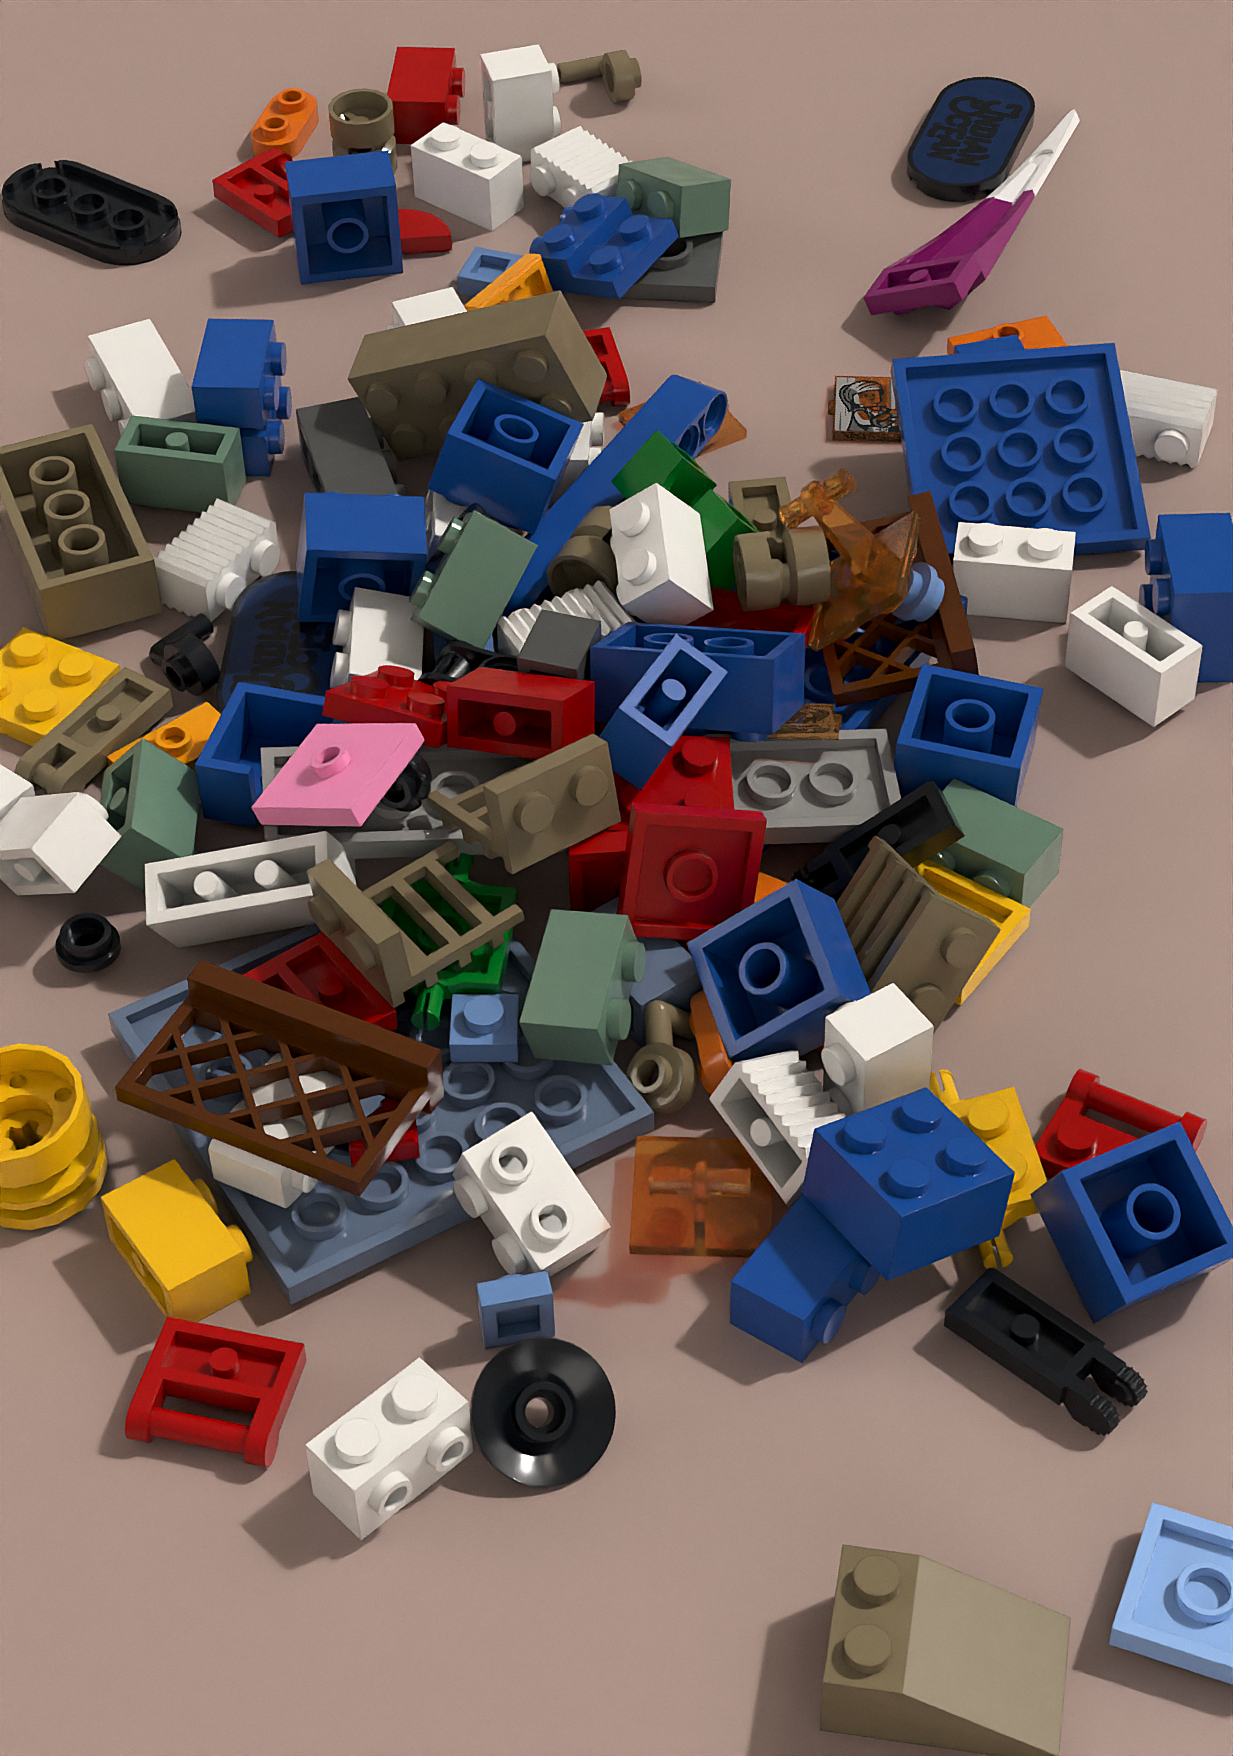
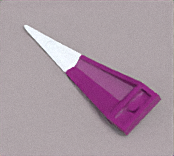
(966, 252)

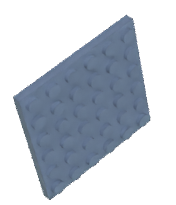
(339, 1234)

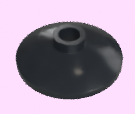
(577, 1404)

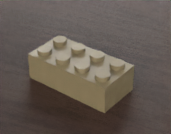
(424, 371)
(75, 534)

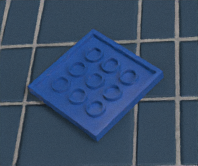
(1024, 443)

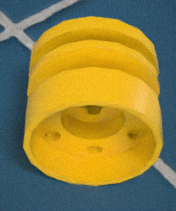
(48, 1139)

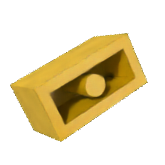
(178, 1243)

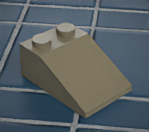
(941, 1659)

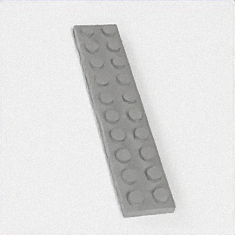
(801, 786)

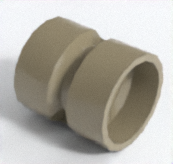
(362, 123)
(585, 556)
(781, 568)

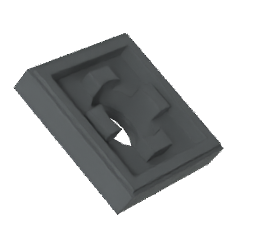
(684, 275)

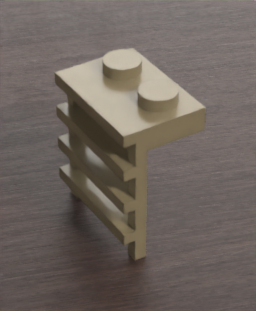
(537, 805)
(911, 932)
(379, 946)

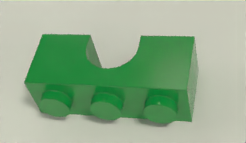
(676, 471)

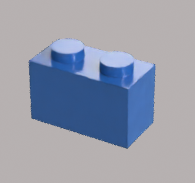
(660, 710)
(799, 1283)

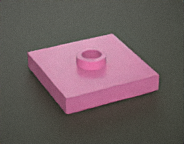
(338, 774)

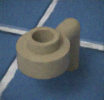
(619, 73)
(676, 1067)

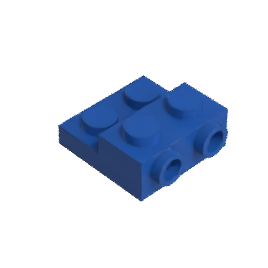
(601, 246)

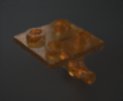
(871, 569)
(697, 1198)

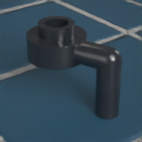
(186, 658)

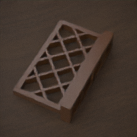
(948, 626)
(309, 1041)

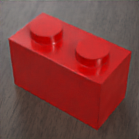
(424, 91)
(518, 712)

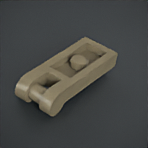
(94, 730)

